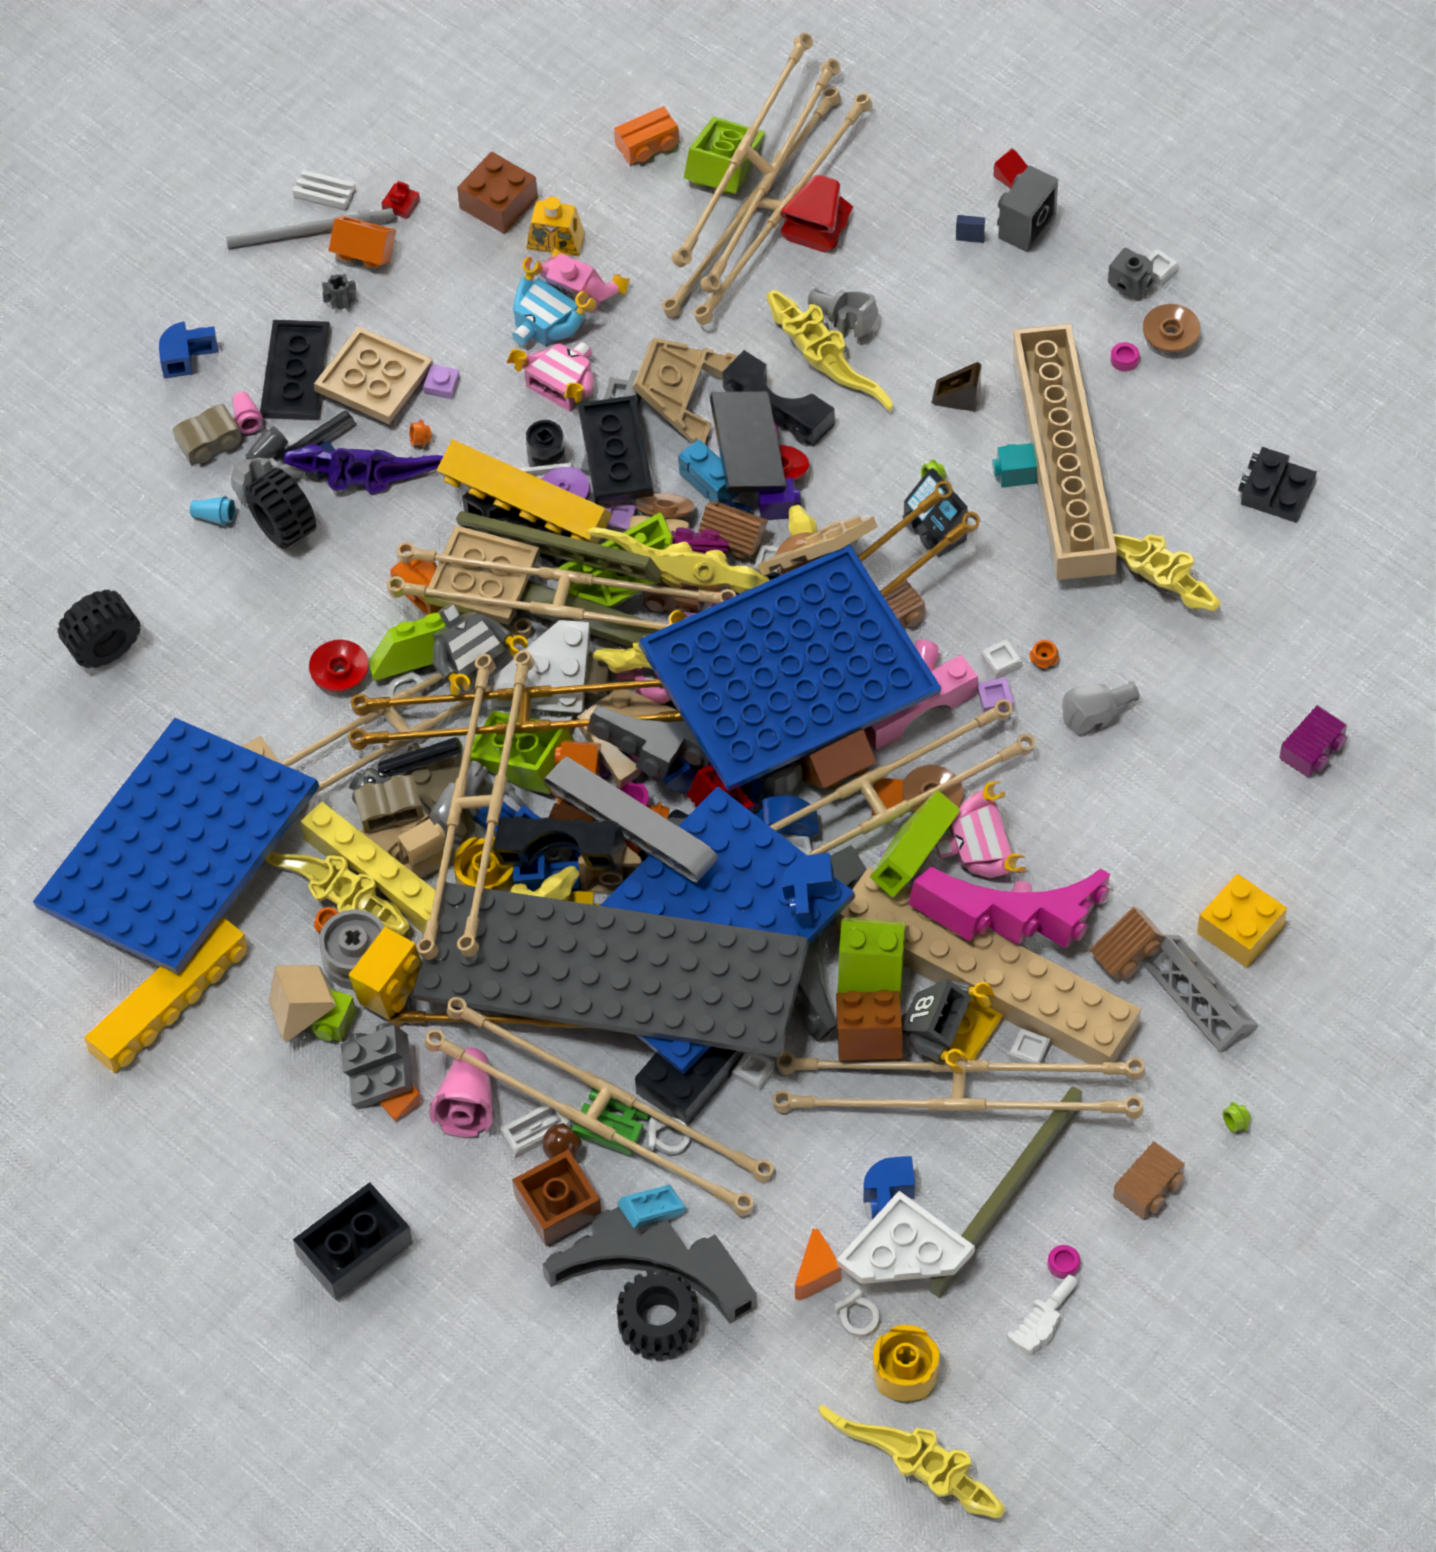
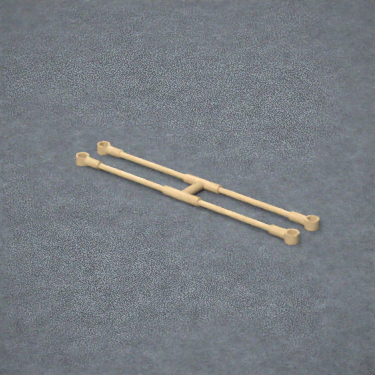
(769, 170)
(703, 313)
(558, 607)
(395, 719)
(461, 802)
(886, 815)
(607, 1091)
(957, 1101)

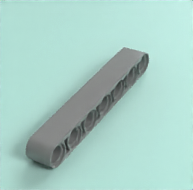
(637, 821)

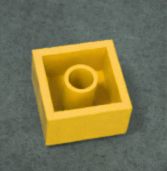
(1241, 920)
(386, 973)

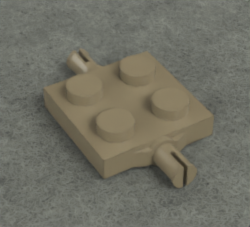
(434, 778)

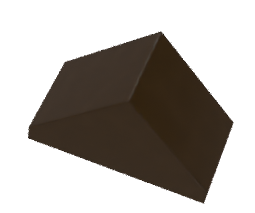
(959, 388)

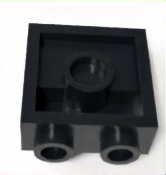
(1276, 485)

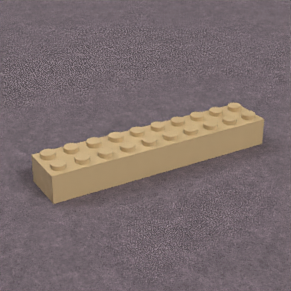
(1064, 452)
(1026, 986)

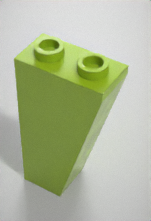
(914, 843)

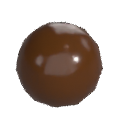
(559, 1139)

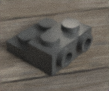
(377, 1065)

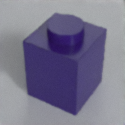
(777, 504)

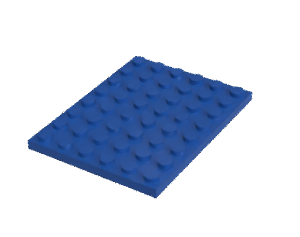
(789, 667)
(176, 845)
(736, 891)

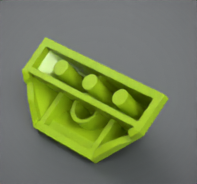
(652, 533)
(405, 647)

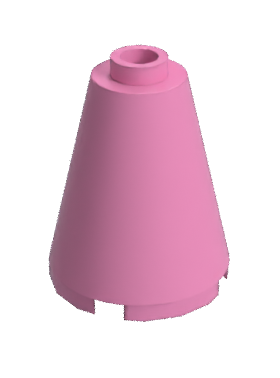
(464, 1098)

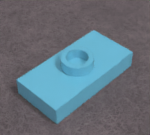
(651, 1206)

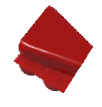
(816, 215)

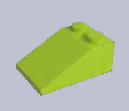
(712, 152)
(530, 753)
(871, 955)

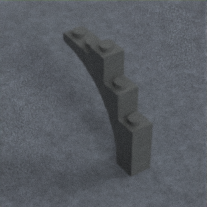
(653, 742)
(810, 996)
(619, 1246)

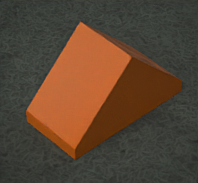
(817, 1268)

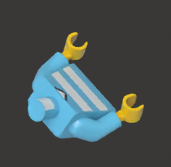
(544, 311)

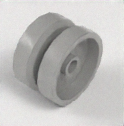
(345, 941)

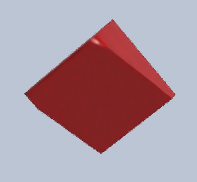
(1008, 167)

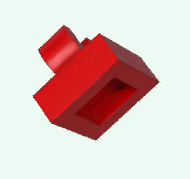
(401, 199)

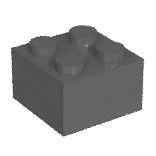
(1027, 208)

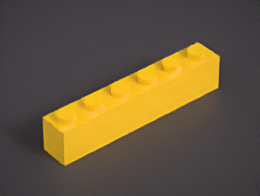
(521, 491)
(162, 999)

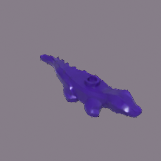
(360, 466)

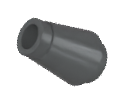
(268, 444)

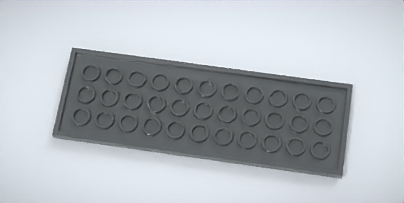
(617, 970)

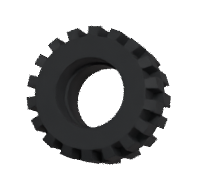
(280, 508)
(99, 628)
(664, 1338)

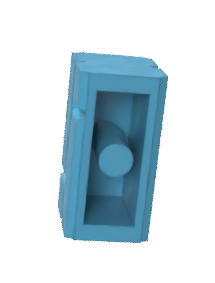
(704, 472)

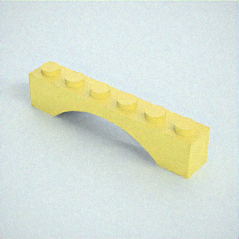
(337, 837)

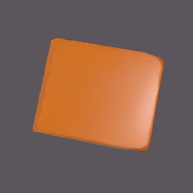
(889, 791)
(401, 1104)

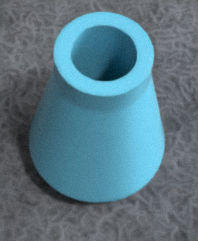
(216, 510)

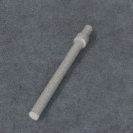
(305, 228)

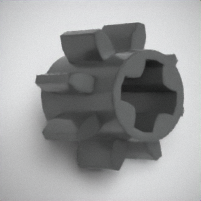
(339, 291)

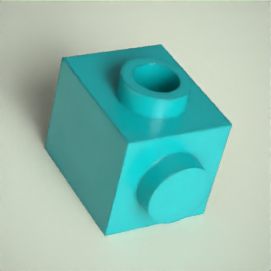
(1015, 465)

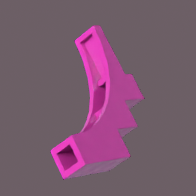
(1014, 915)

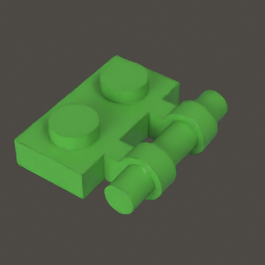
(623, 1124)

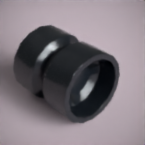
(545, 443)

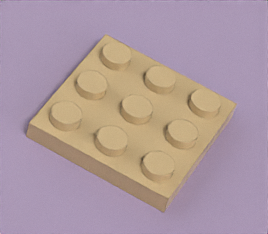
(373, 375)
(480, 580)

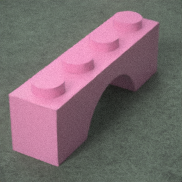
(957, 685)

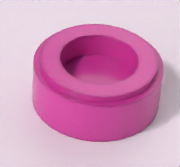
(1124, 356)
(1063, 1261)

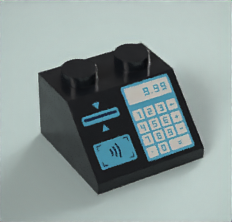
(940, 518)

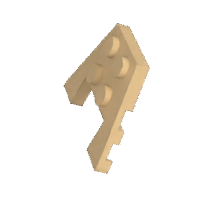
(669, 378)
(826, 540)
(628, 704)

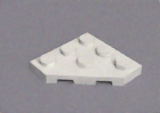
(559, 661)
(904, 1245)

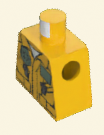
(554, 226)

